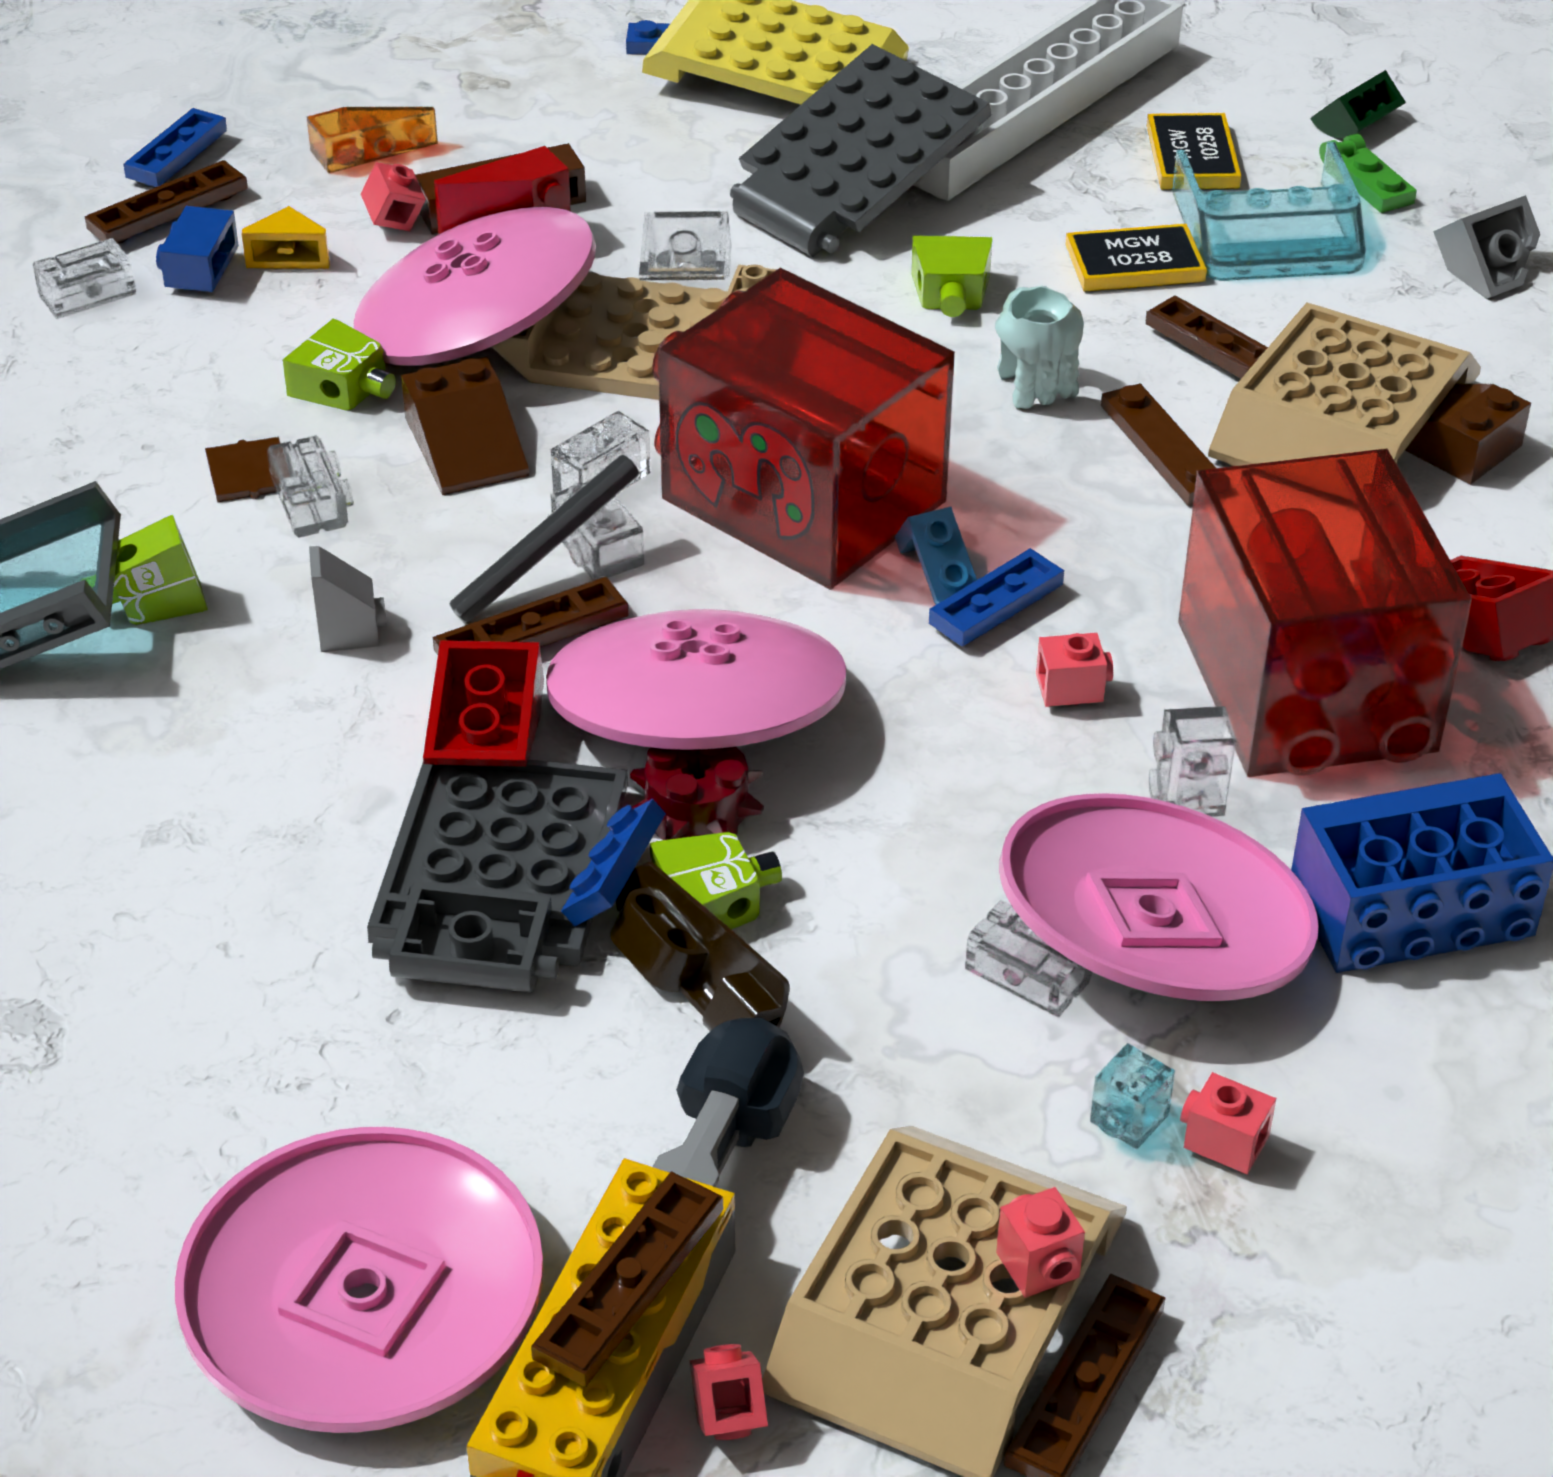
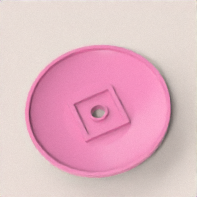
(476, 285)
(696, 679)
(1158, 897)
(347, 1208)

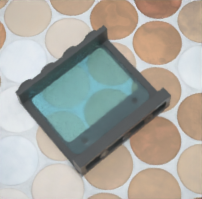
(56, 572)

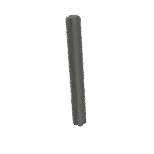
(544, 538)

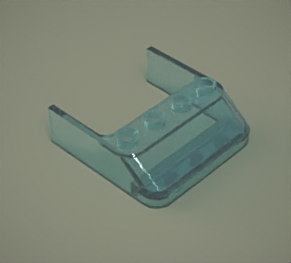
(1275, 230)

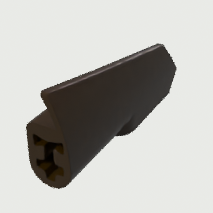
(693, 952)

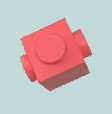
(393, 196)
(1072, 669)
(1228, 1122)
(1040, 1241)
(728, 1392)

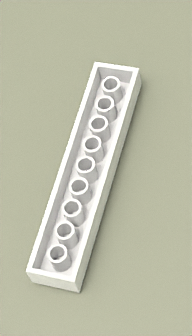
(1053, 81)

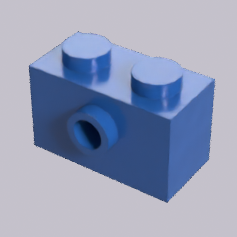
(198, 248)

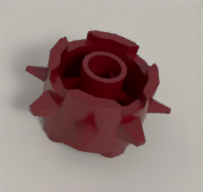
(698, 790)

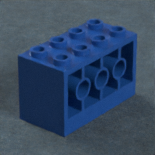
(1422, 872)

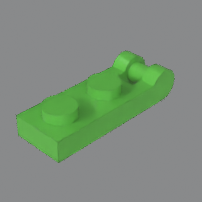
(1373, 177)

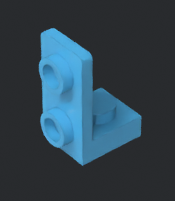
(940, 551)

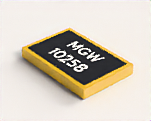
(1206, 144)
(1135, 257)

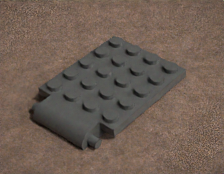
(852, 150)
(488, 870)

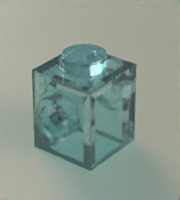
(1132, 1096)

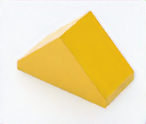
(285, 242)

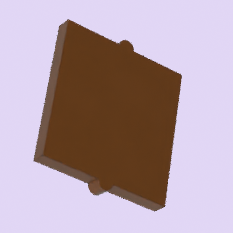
(241, 469)

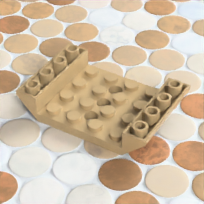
(596, 327)
(1331, 388)
(920, 1349)

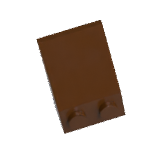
(463, 425)
(1472, 430)

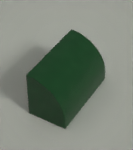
(1359, 107)

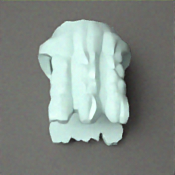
(1039, 345)

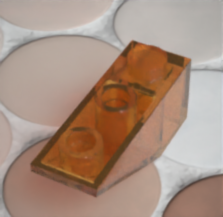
(367, 134)

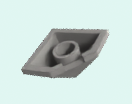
(1491, 247)
(344, 603)

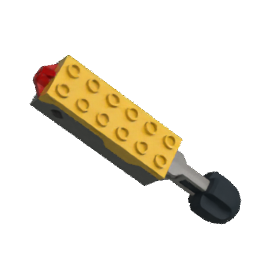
(548, 1426)

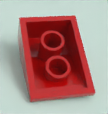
(507, 184)
(1507, 608)
(484, 703)

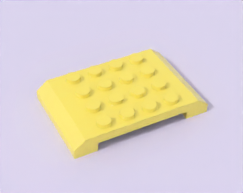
(765, 45)

